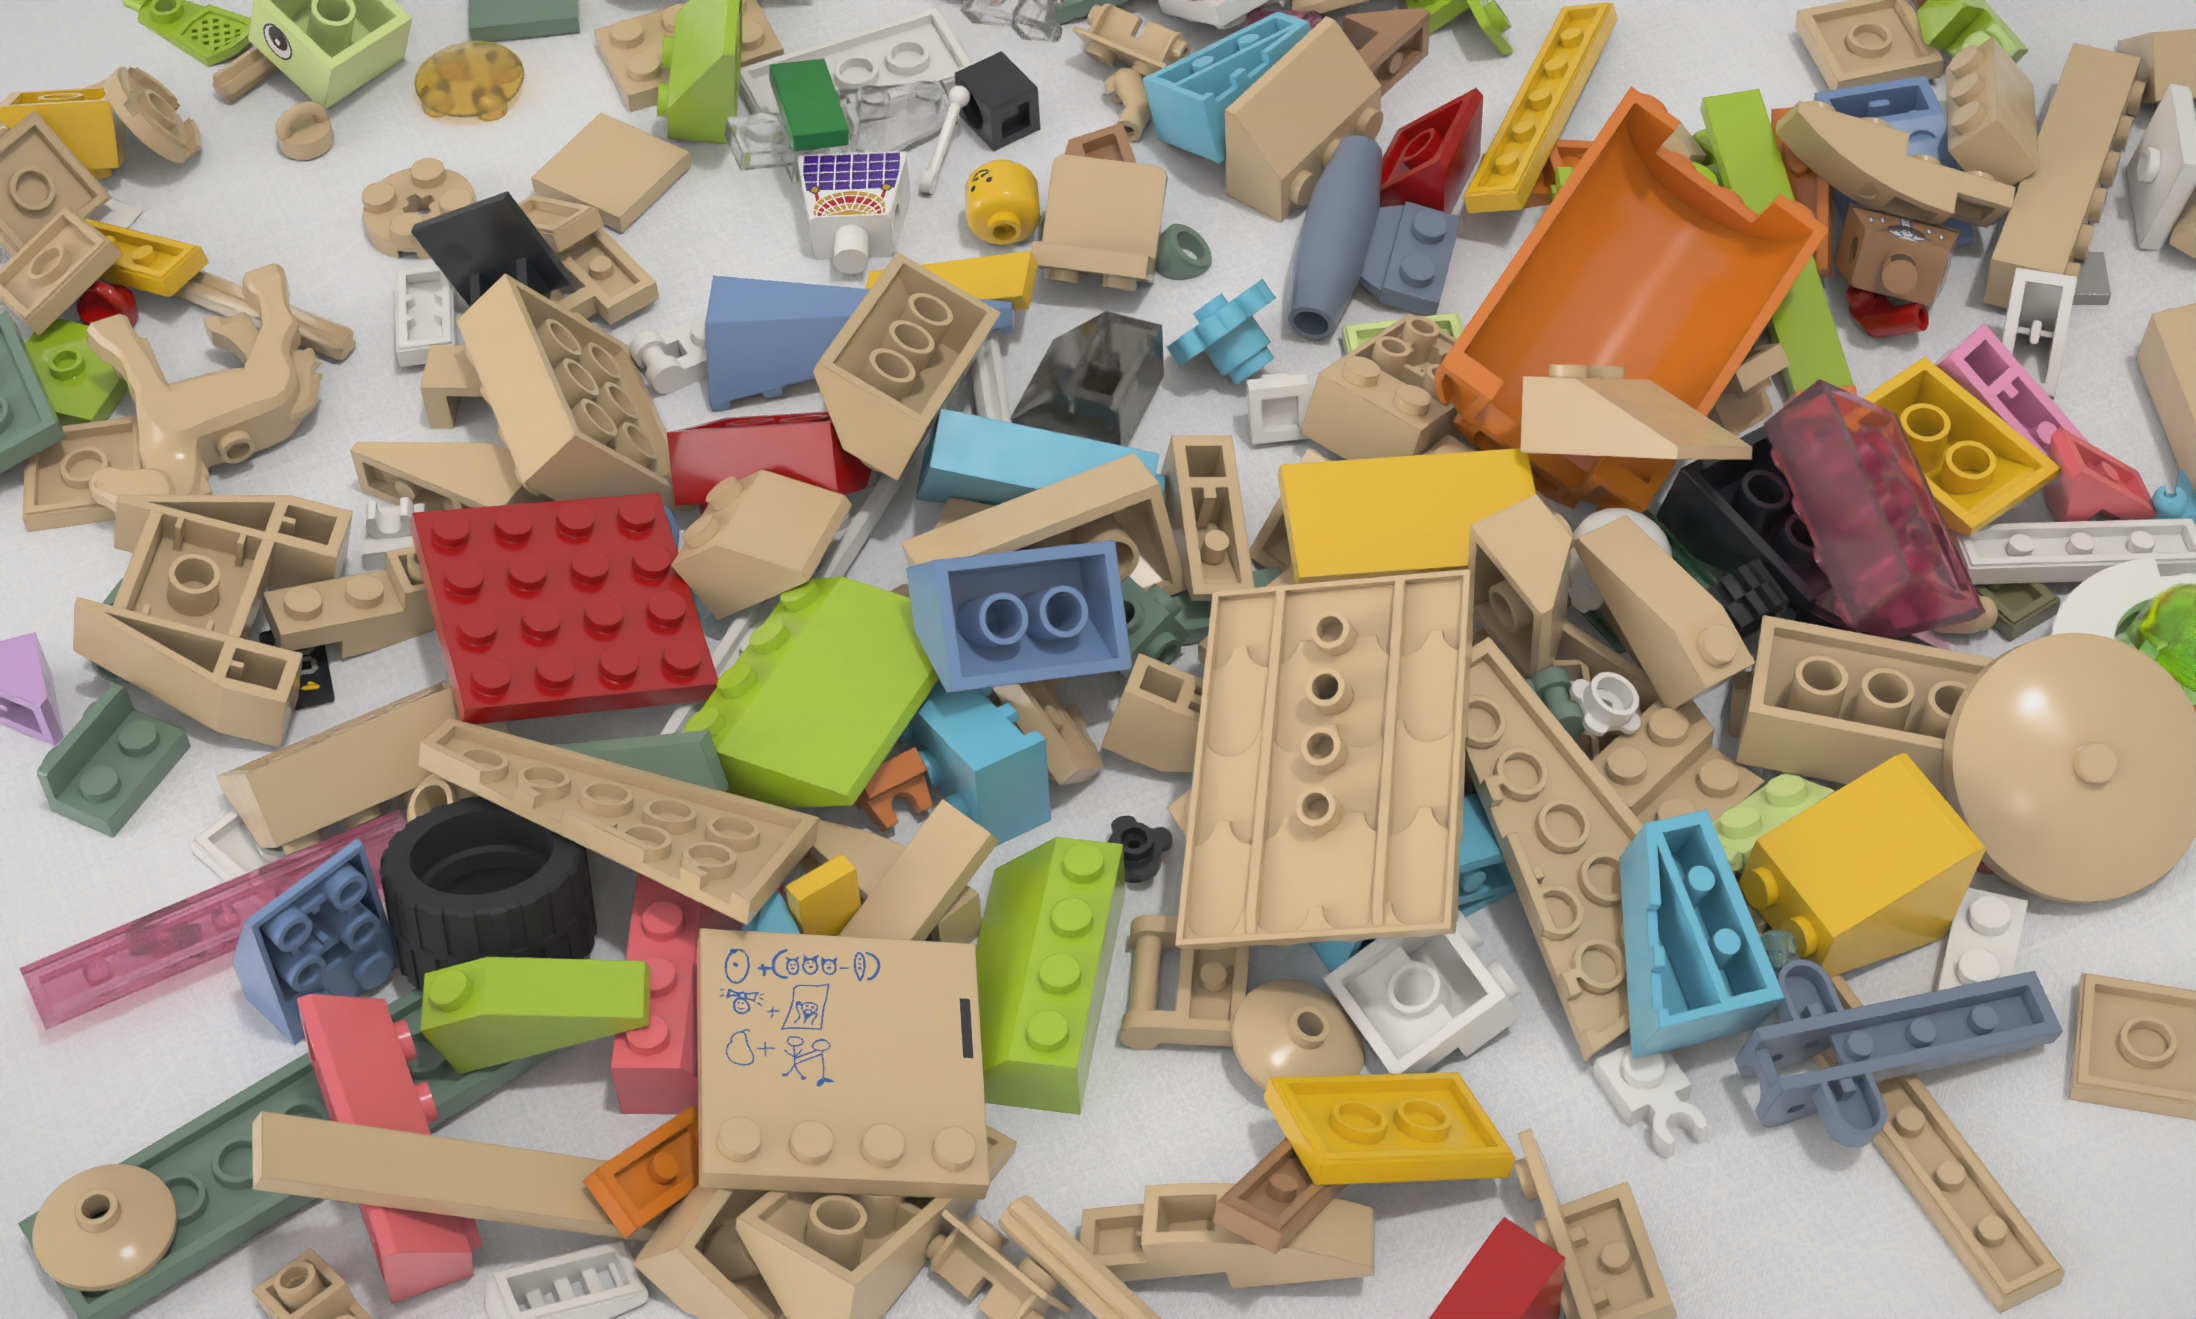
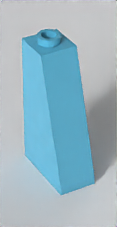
(1003, 460)

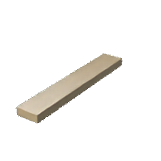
(429, 1174)

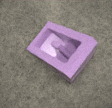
(28, 690)

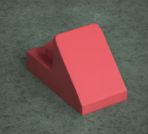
(2093, 483)

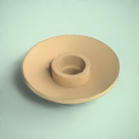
(1272, 1045)
(108, 1249)

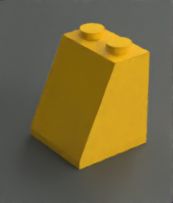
(1865, 869)

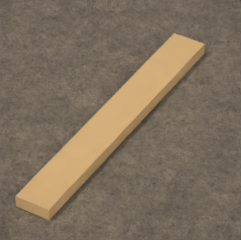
(1952, 1182)

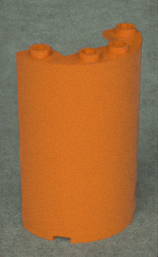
(1631, 271)

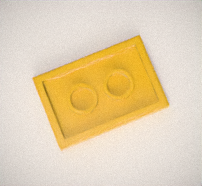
(1388, 1128)

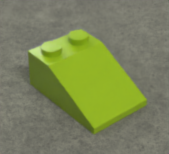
(704, 70)

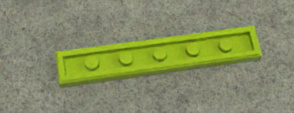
(1755, 171)

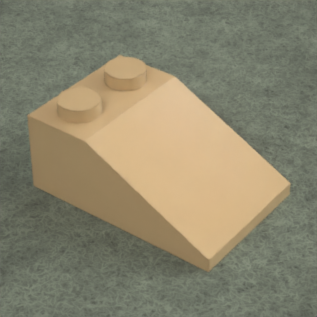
(1606, 415)

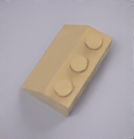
(1294, 119)

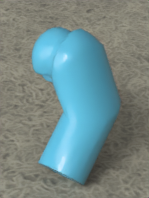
(2178, 504)

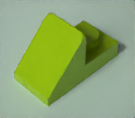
(1965, 23)

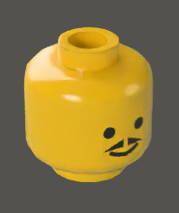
(1000, 200)

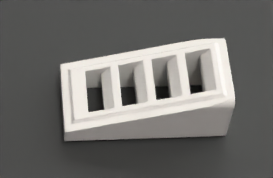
(531, 1281)

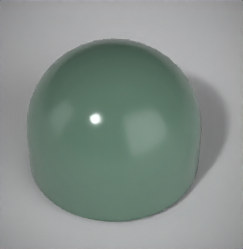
(1173, 261)

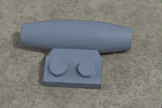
(1352, 240)

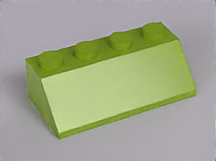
(1047, 970)

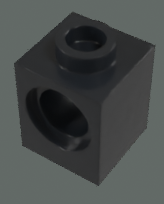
(1001, 101)

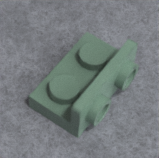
(110, 763)

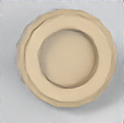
(305, 131)

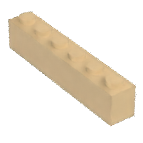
(2075, 159)

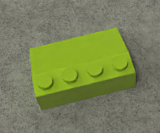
(818, 695)

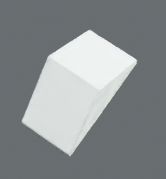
(2039, 323)

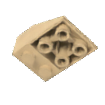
(1384, 395)

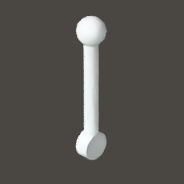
(958, 97)

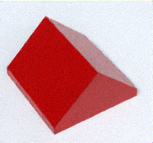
(1434, 155)

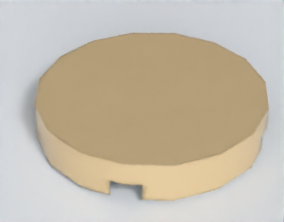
(151, 114)

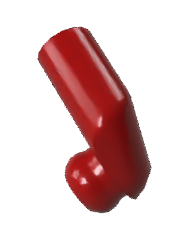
(1881, 317)

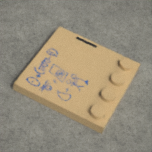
(839, 1065)

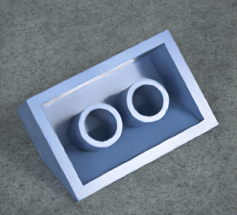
(1021, 615)

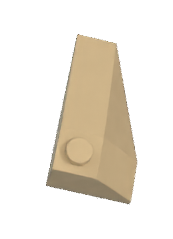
(849, 1250)

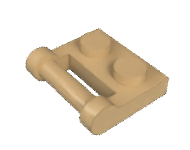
(1207, 992)

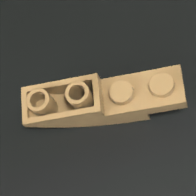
(1871, 167)
(354, 611)
(1177, 1238)

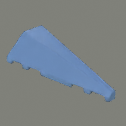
(777, 331)

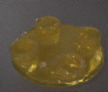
(469, 81)

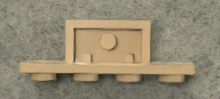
(1603, 1243)

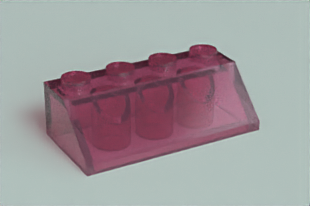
(1870, 514)

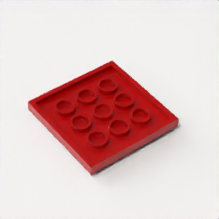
(561, 608)

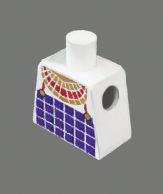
(854, 205)

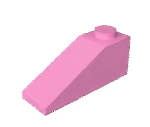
(2005, 387)

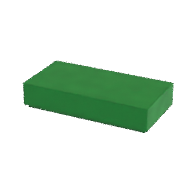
(808, 105)

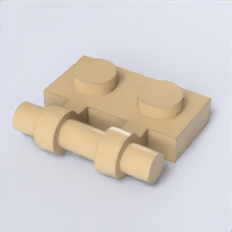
(604, 280)

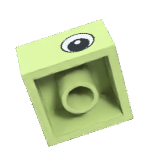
(330, 44)

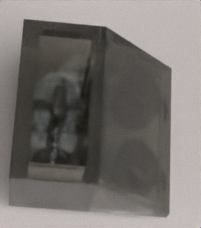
(1096, 380)

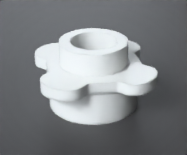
(1607, 704)

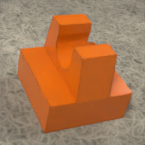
(895, 778)

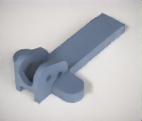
(1882, 1044)

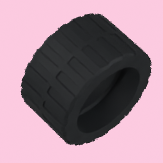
(483, 886)

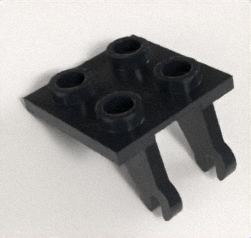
(487, 241)

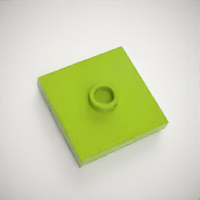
(73, 376)

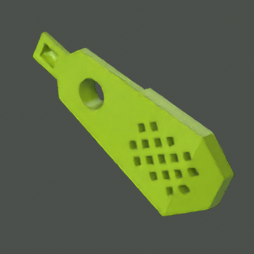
(200, 31)

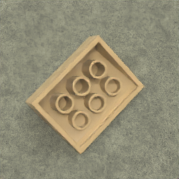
(565, 399)

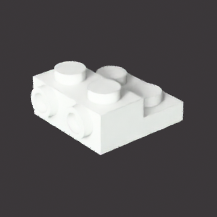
(1425, 997)

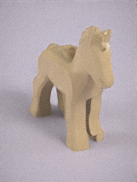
(213, 415)

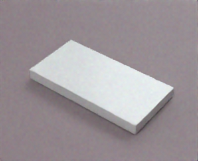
(887, 54)

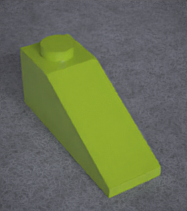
(529, 1006)

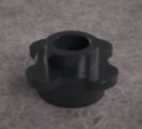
(1145, 861)

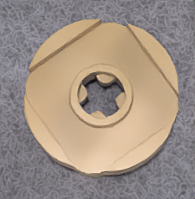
(393, 204)

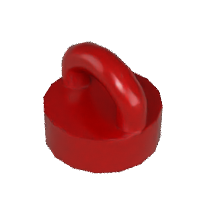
(106, 300)

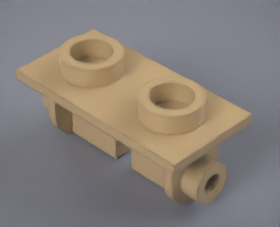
(1114, 39)
(976, 1255)

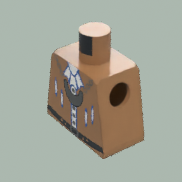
(1895, 254)

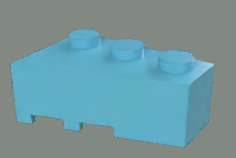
(982, 760)
(1689, 940)

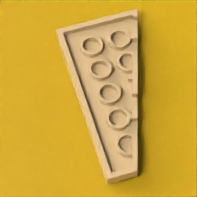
(675, 832)
(1559, 840)

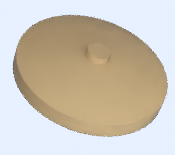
(2075, 767)

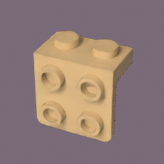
(1102, 221)

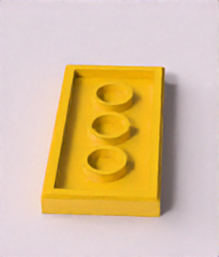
(1394, 511)

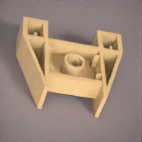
(194, 598)

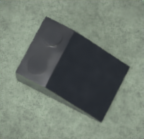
(1742, 513)

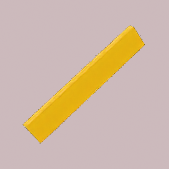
(1540, 108)

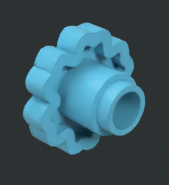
(1229, 334)

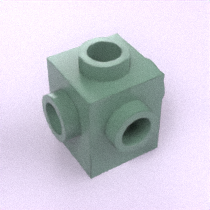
(1151, 623)

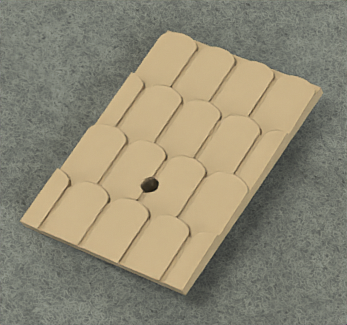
(1339, 807)

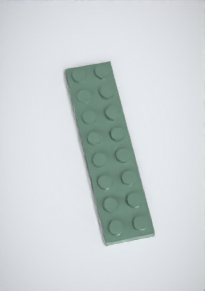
(212, 1162)

